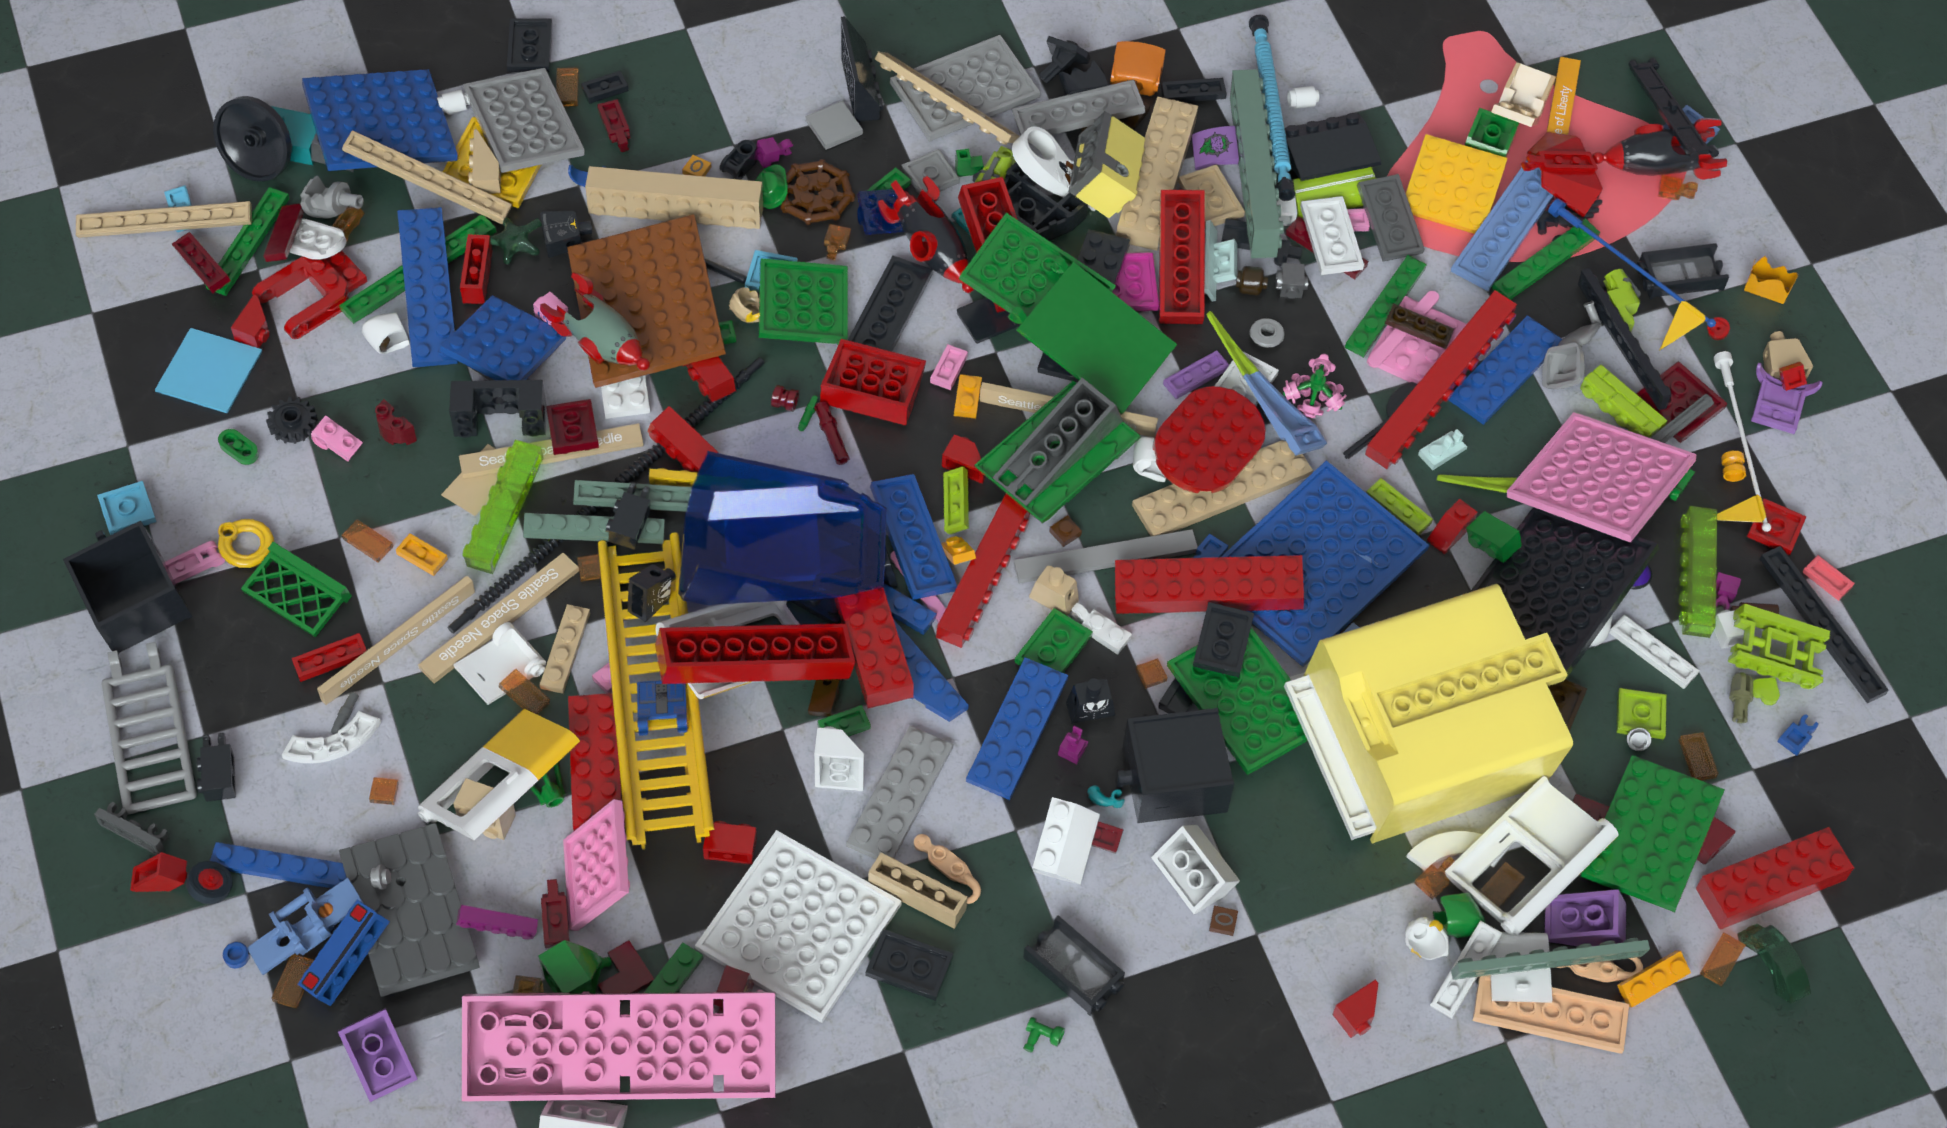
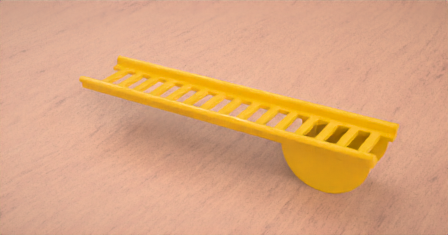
(629, 766)

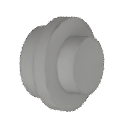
(1639, 739)
(380, 877)

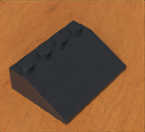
(859, 74)
(1331, 146)

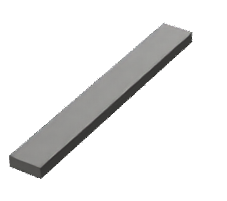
(1104, 555)

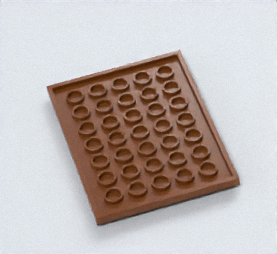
(660, 288)

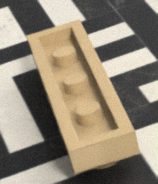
(565, 649)

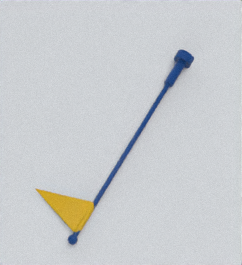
(1686, 316)

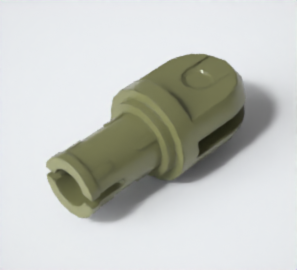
(1741, 695)

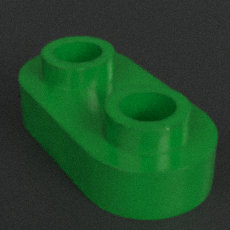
(239, 448)

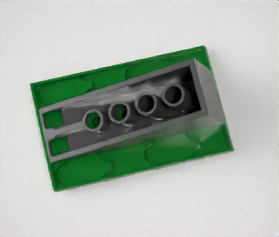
(1059, 450)

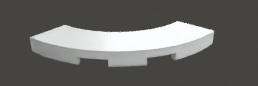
(335, 746)
(1442, 846)

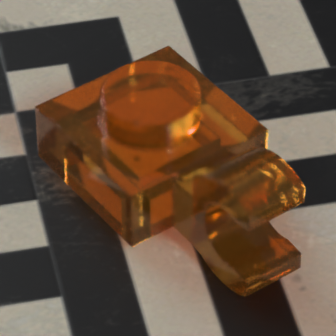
(1673, 188)
(836, 239)
(1434, 880)

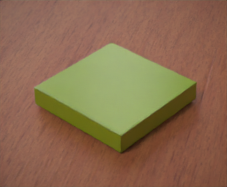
(1641, 710)

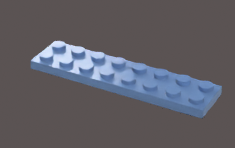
(1503, 230)

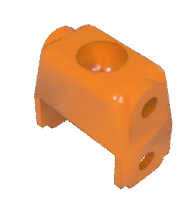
(1138, 63)

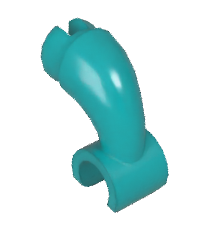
(1099, 799)

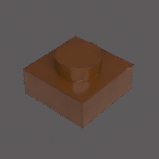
(1065, 531)

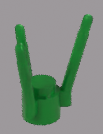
(551, 794)

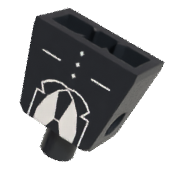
(649, 591)
(1090, 701)

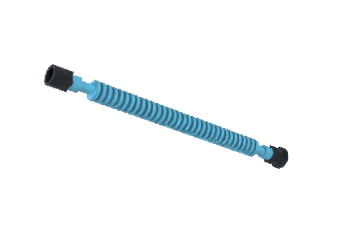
(1266, 70)

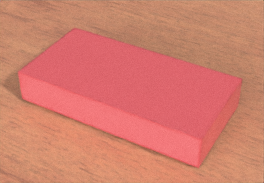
(1828, 577)

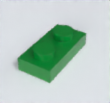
(885, 182)
(850, 721)

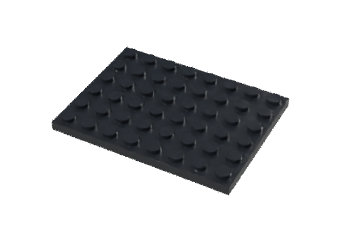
(1567, 580)

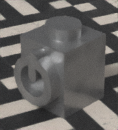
(1291, 280)

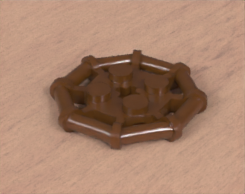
(826, 195)

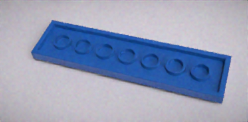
(426, 285)

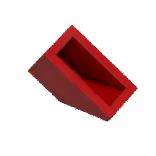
(251, 325)
(962, 453)
(1452, 526)
(159, 874)
(1357, 1010)

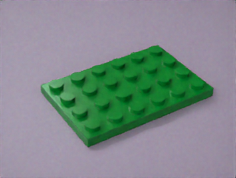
(1016, 268)
(1252, 709)
(1660, 831)

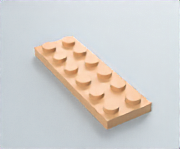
(1568, 1018)

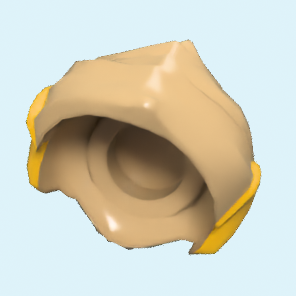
(745, 305)

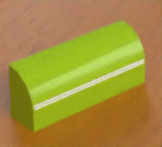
(1333, 186)

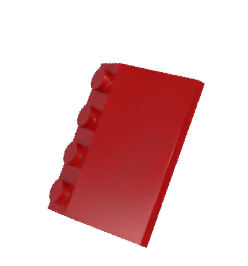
(872, 381)

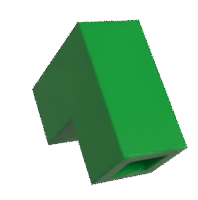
(967, 165)

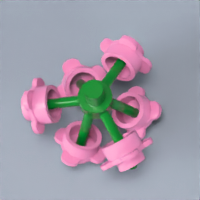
(1317, 382)

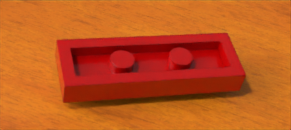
(328, 657)

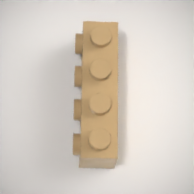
(918, 890)

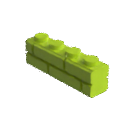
(1621, 403)

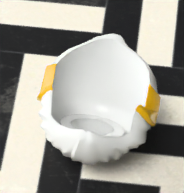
(1427, 938)

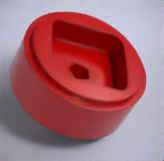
(1720, 330)

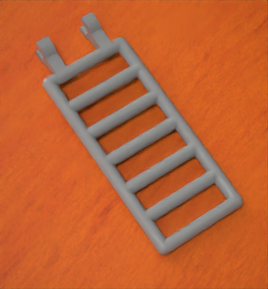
(178, 731)

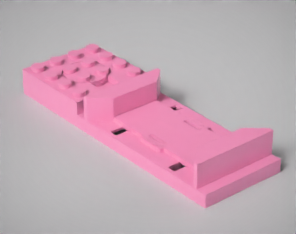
(582, 1045)

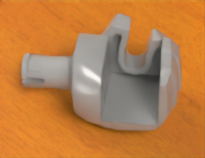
(328, 202)

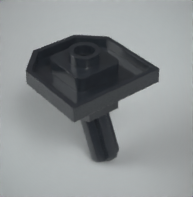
(1064, 55)

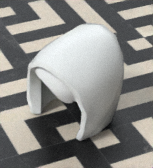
(1145, 458)

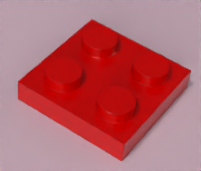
(1784, 527)

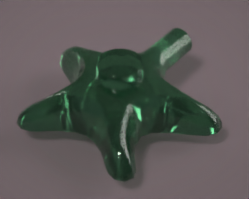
(515, 239)

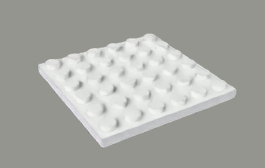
(799, 925)

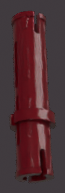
(829, 426)

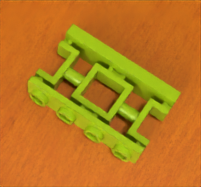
(1783, 630)

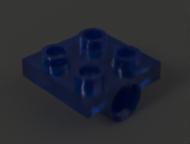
(870, 215)

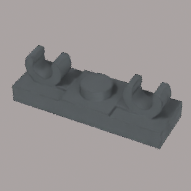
(131, 829)

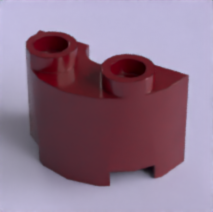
(393, 428)

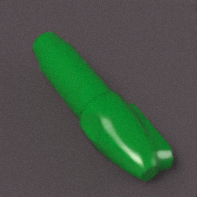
(809, 411)

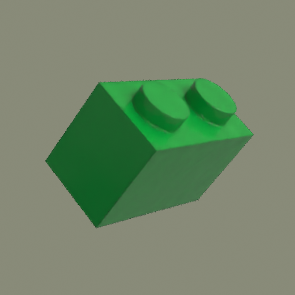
(1493, 537)

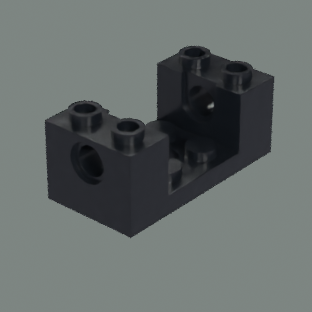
(497, 396)

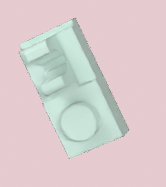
(1443, 449)

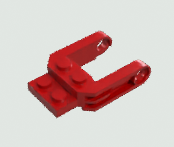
(331, 277)

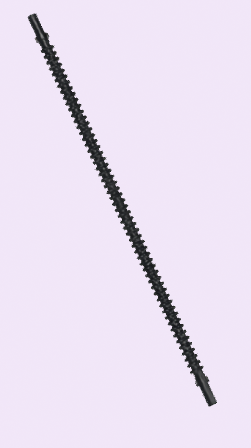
(694, 418)

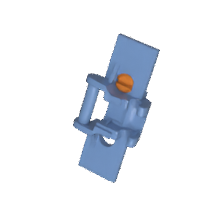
(308, 932)

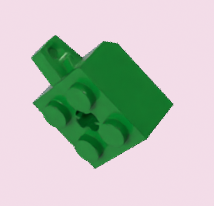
(1492, 133)

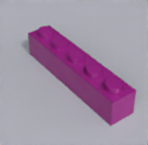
(497, 922)

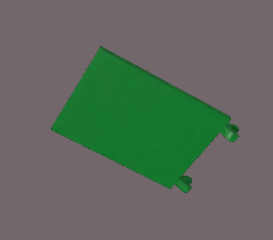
(1095, 335)

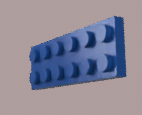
(1504, 370)
(914, 537)
(1017, 728)

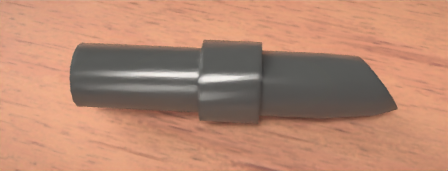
(344, 712)

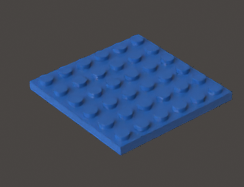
(386, 107)

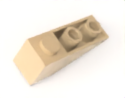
(485, 166)

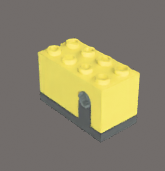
(1107, 165)

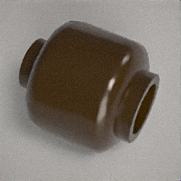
(1251, 280)

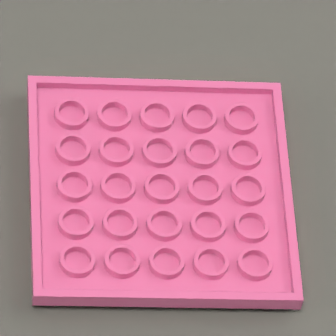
(1601, 476)

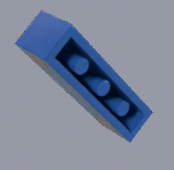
(343, 952)

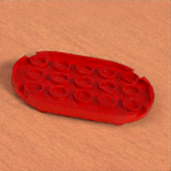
(1209, 439)

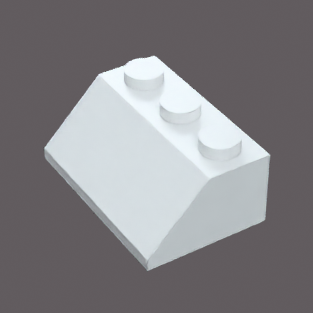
(838, 761)
(1065, 841)
(1195, 868)
(582, 1114)

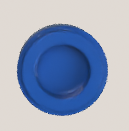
(236, 955)

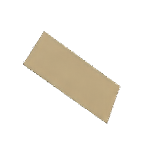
(471, 492)

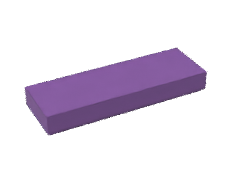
(1196, 374)

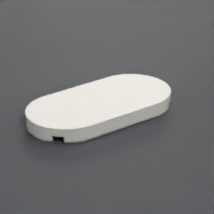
(317, 240)

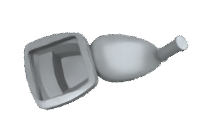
(1565, 363)

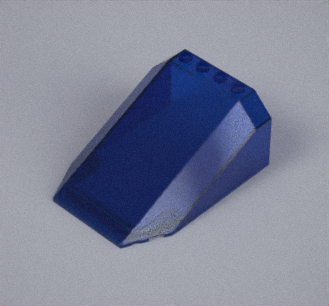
(777, 535)

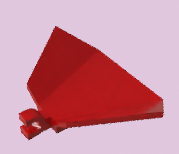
(1565, 170)

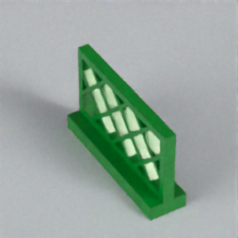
(303, 571)

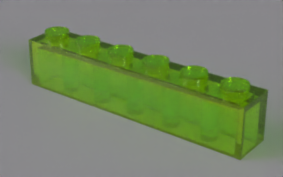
(503, 506)
(1699, 572)

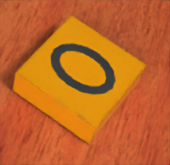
(696, 167)

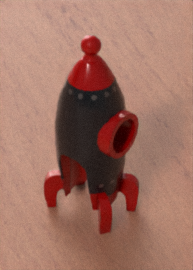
(1652, 153)
(922, 217)

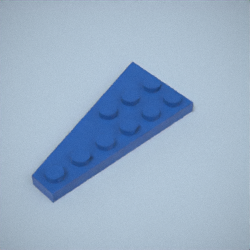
(929, 683)

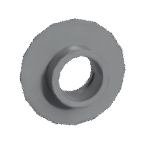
(1267, 325)

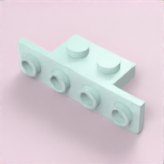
(1219, 260)

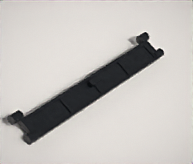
(1670, 109)

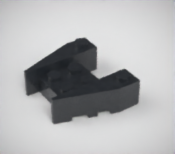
(1040, 211)

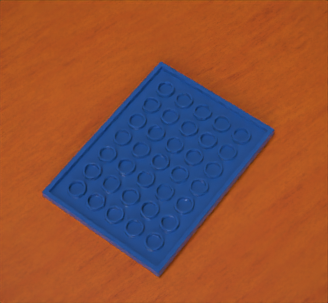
(1325, 524)

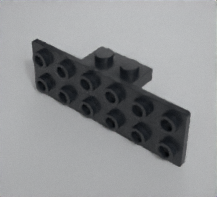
(983, 320)

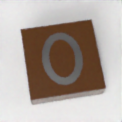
(1223, 920)

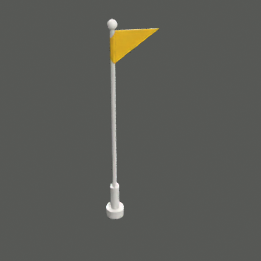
(1751, 509)

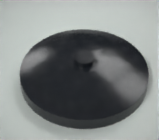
(252, 138)

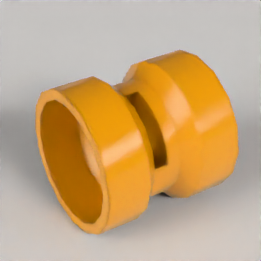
(1733, 464)

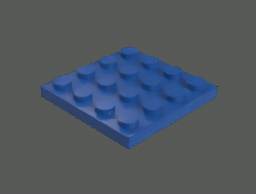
(502, 341)

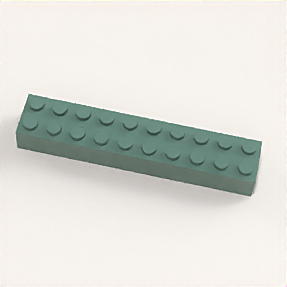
(1256, 164)

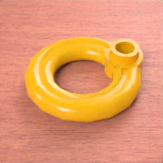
(239, 526)

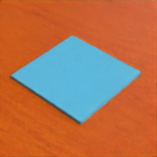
(208, 370)

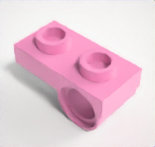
(333, 436)

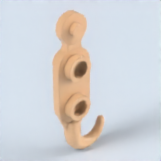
(948, 864)
(1605, 971)

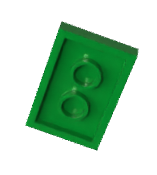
(1055, 642)

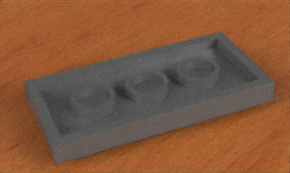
(1390, 217)

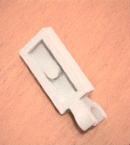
(1103, 629)

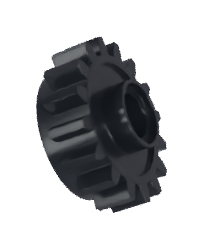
(292, 420)

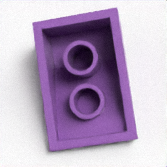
(1586, 918)
(377, 1054)

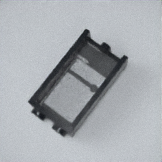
(1683, 270)
(1075, 966)

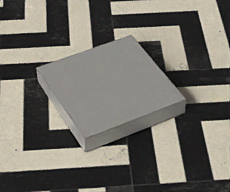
(834, 125)
(935, 167)

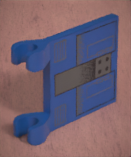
(661, 702)

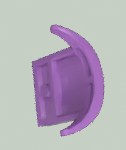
(1779, 407)

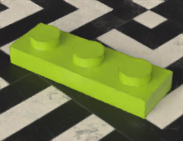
(956, 500)
(1400, 506)

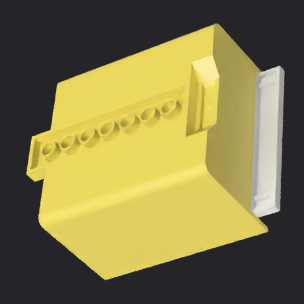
(1431, 713)

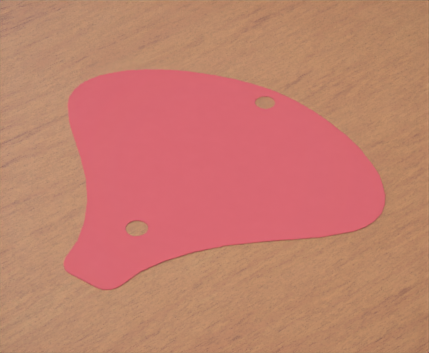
(1477, 56)

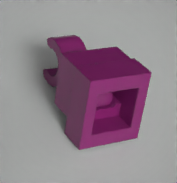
(769, 151)
(1726, 589)
(1073, 745)

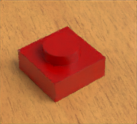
(1792, 376)

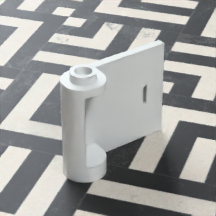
(497, 660)
(1524, 985)

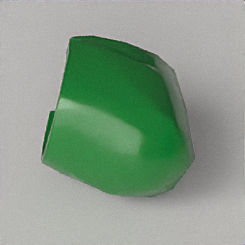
(1460, 915)

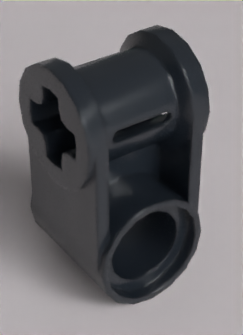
(740, 159)

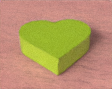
(1766, 690)

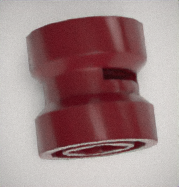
(785, 398)

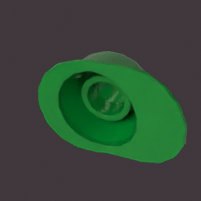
(773, 186)

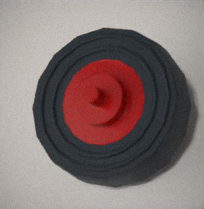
(209, 882)

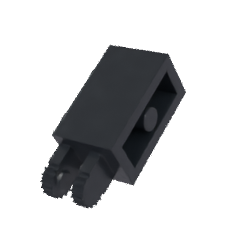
(629, 517)
(216, 770)

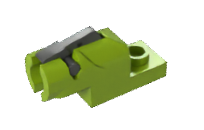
(997, 165)
(1623, 295)

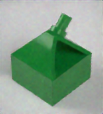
(572, 968)

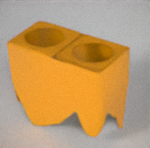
(1772, 281)

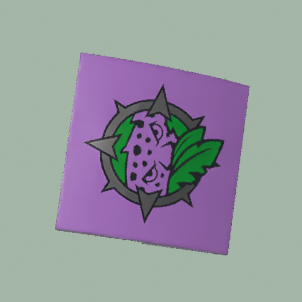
(1215, 147)

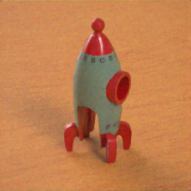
(602, 333)

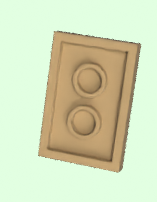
(1219, 197)

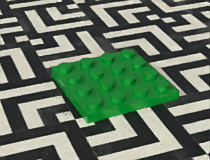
(803, 301)

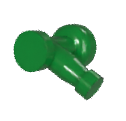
(1037, 1029)

